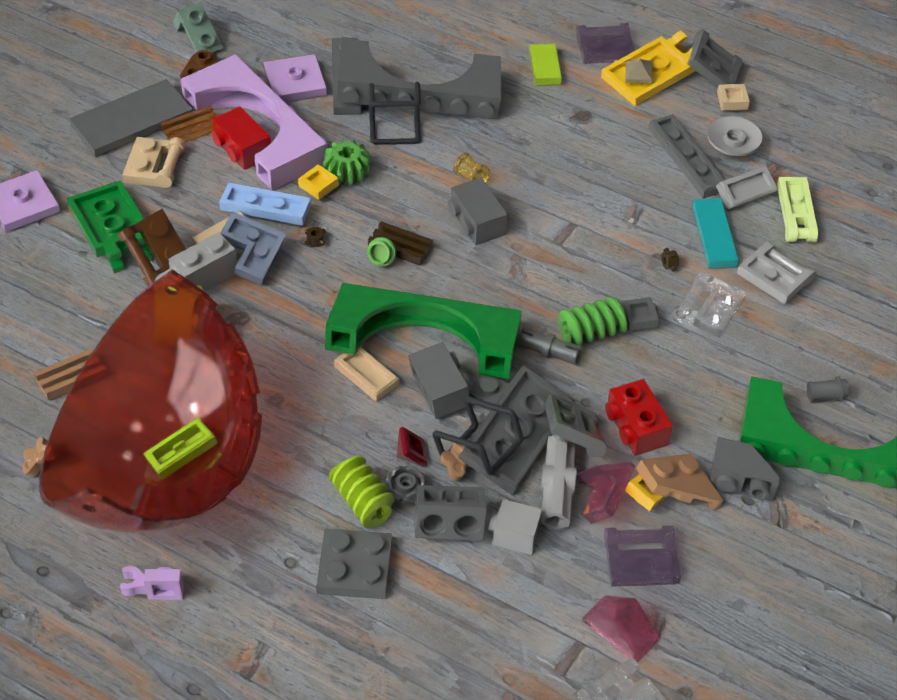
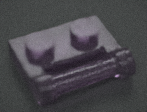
(604, 49)
(642, 566)

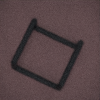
(416, 103)
(468, 401)

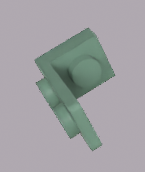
(198, 28)

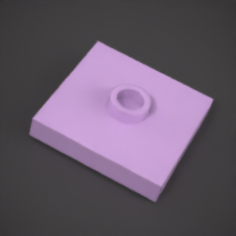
(295, 78)
(25, 201)

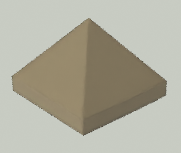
(639, 71)

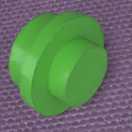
(381, 251)

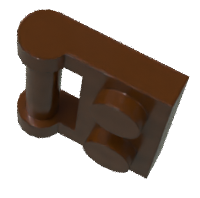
(159, 238)

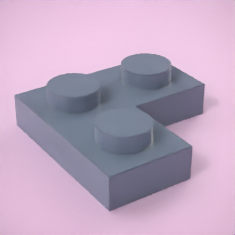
(259, 244)

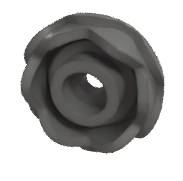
(405, 476)

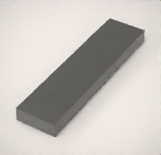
(687, 155)

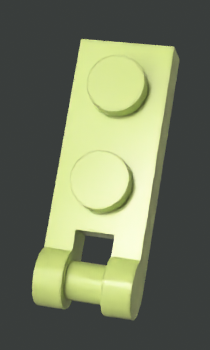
(797, 209)

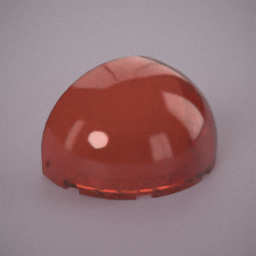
(145, 380)

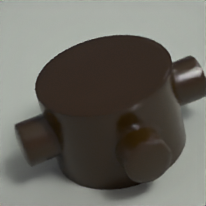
(315, 237)
(670, 259)

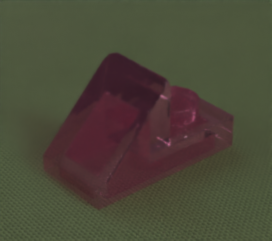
(608, 488)

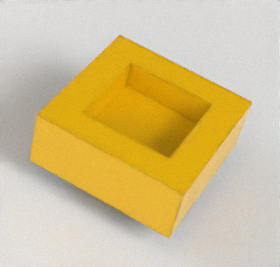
(318, 182)
(640, 492)

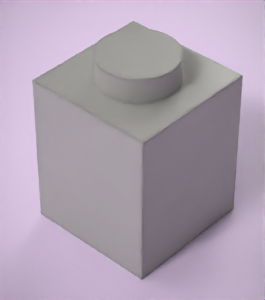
(515, 526)

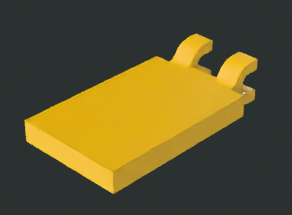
(667, 68)

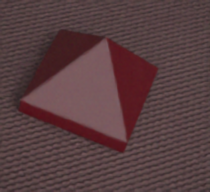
(411, 447)

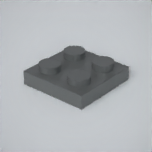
(354, 563)

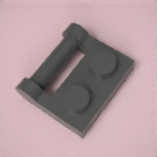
(713, 60)
(574, 424)

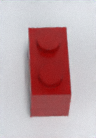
(239, 136)

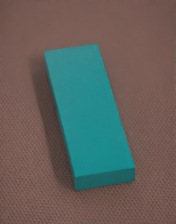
(714, 233)

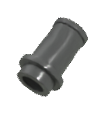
(828, 389)

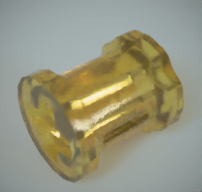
(467, 159)

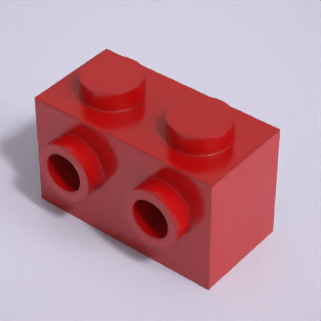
(638, 417)

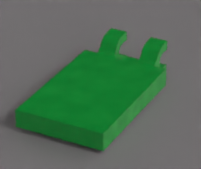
(104, 214)

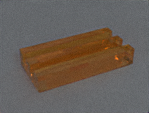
(190, 125)

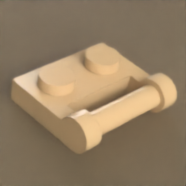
(145, 159)

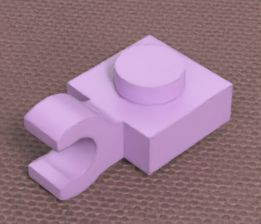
(156, 583)

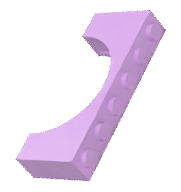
(234, 85)

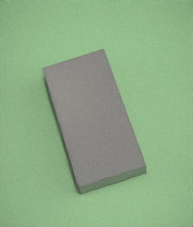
(746, 187)

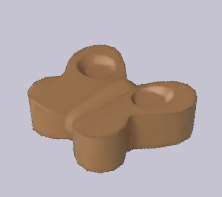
(34, 457)
(455, 466)

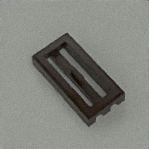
(402, 240)

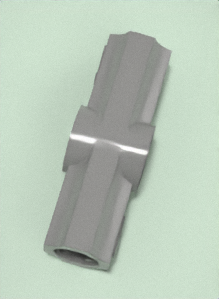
(558, 483)

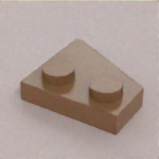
(679, 478)

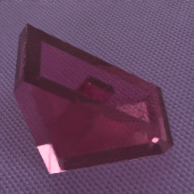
(623, 625)

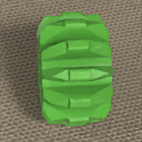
(347, 161)

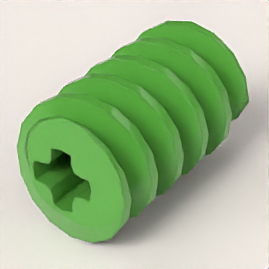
(592, 318)

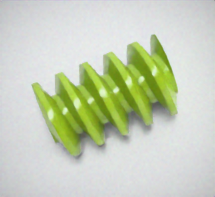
(362, 491)

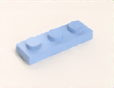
(265, 204)

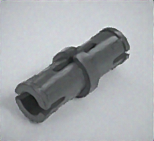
(548, 345)

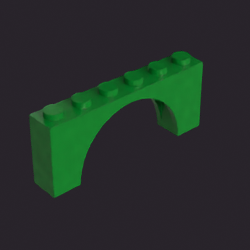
(369, 310)
(782, 440)

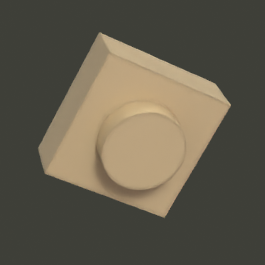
(733, 97)

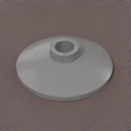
(734, 136)

